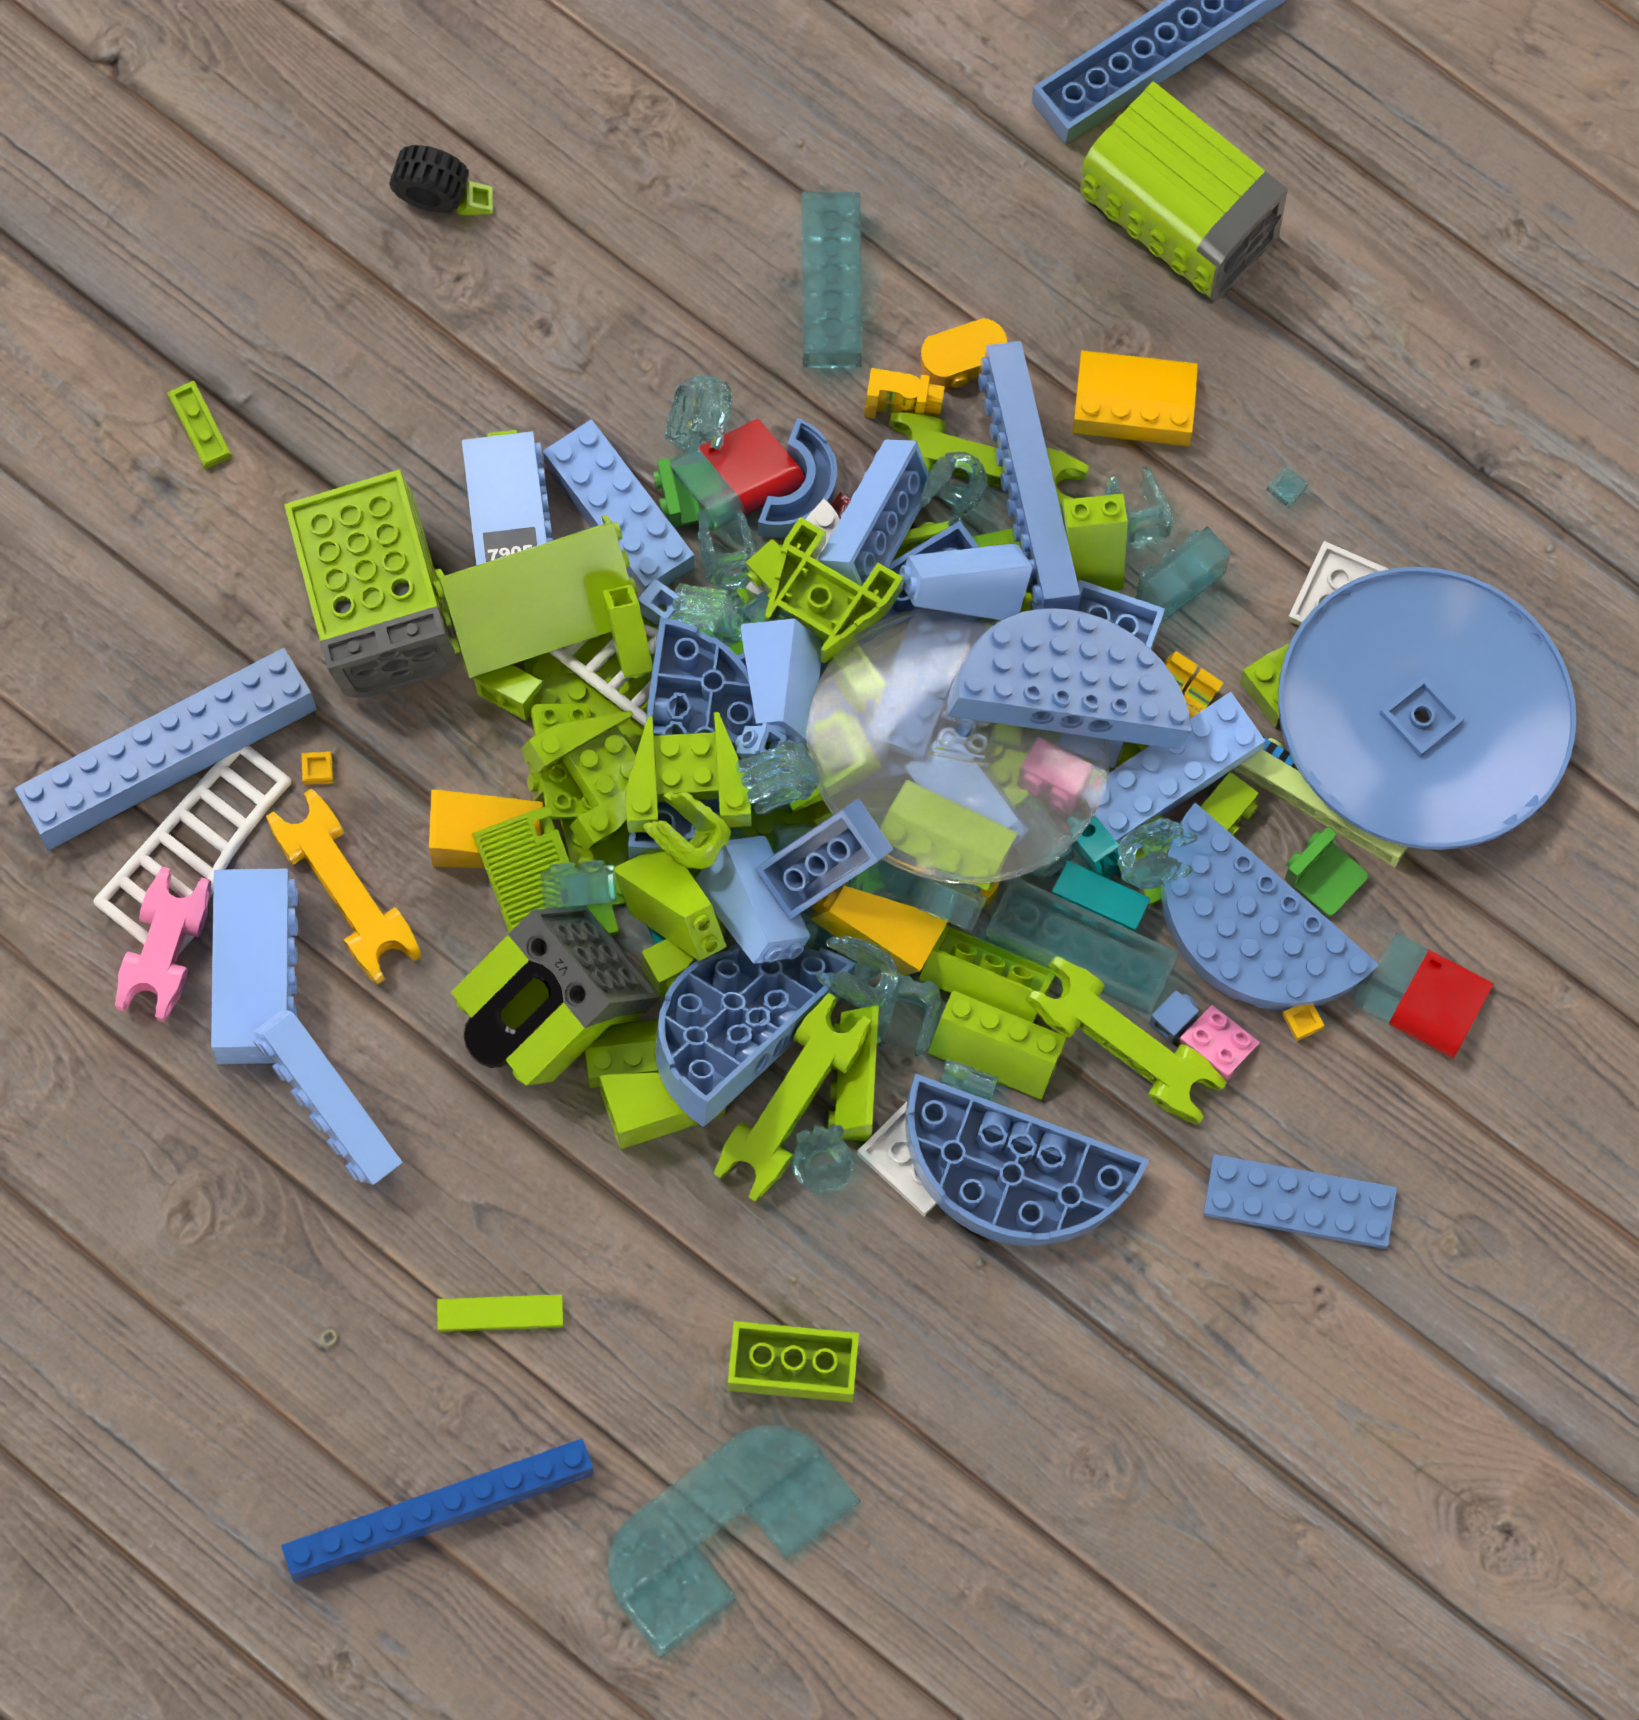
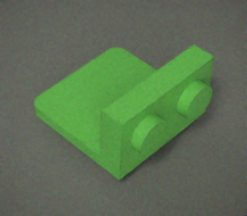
(677, 501)
(1325, 873)

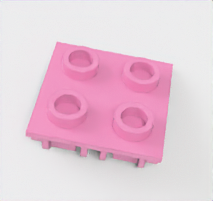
(1219, 1041)

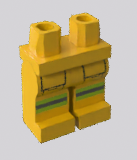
(902, 393)
(1199, 688)

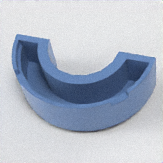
(817, 460)

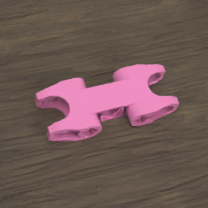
(156, 966)

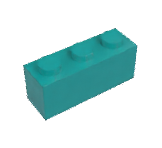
(1101, 896)

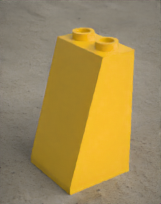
(459, 815)
(890, 925)

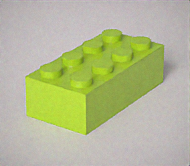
(793, 1361)

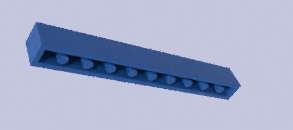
(437, 1510)

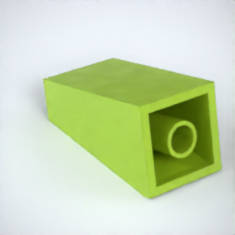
(1097, 538)
(670, 902)
(642, 1108)

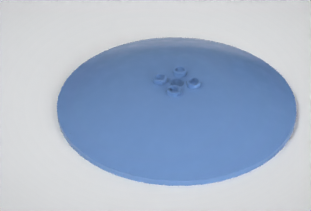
(1438, 647)

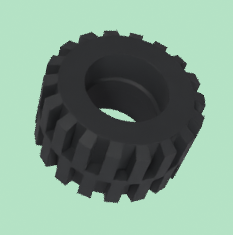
(429, 178)

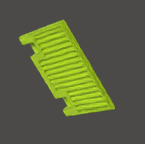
(515, 860)

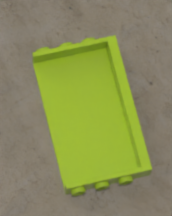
(533, 598)

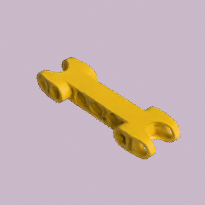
(371, 928)

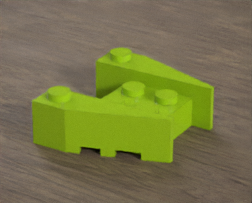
(823, 598)
(686, 763)
(599, 764)

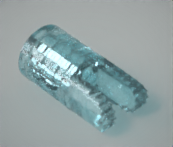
(969, 1079)

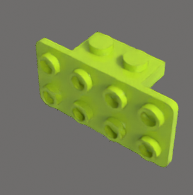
(555, 784)

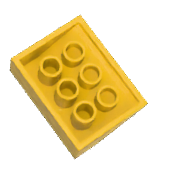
(1135, 398)

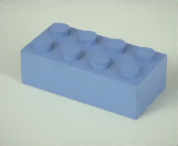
(824, 858)

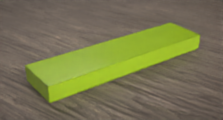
(500, 1313)

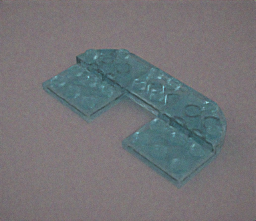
(655, 1556)

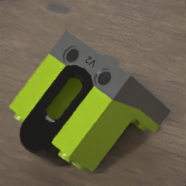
(549, 994)

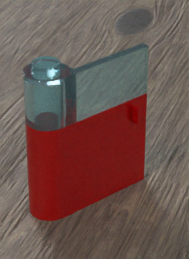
(738, 474)
(1424, 995)

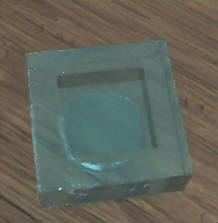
(1287, 486)

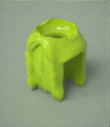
(709, 838)

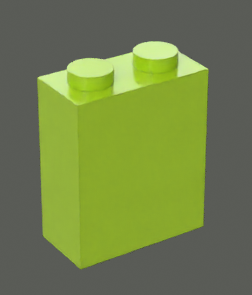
(628, 631)

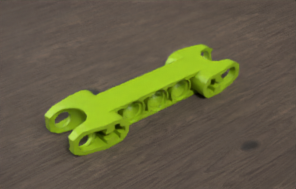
(934, 443)
(1084, 1010)
(764, 1142)

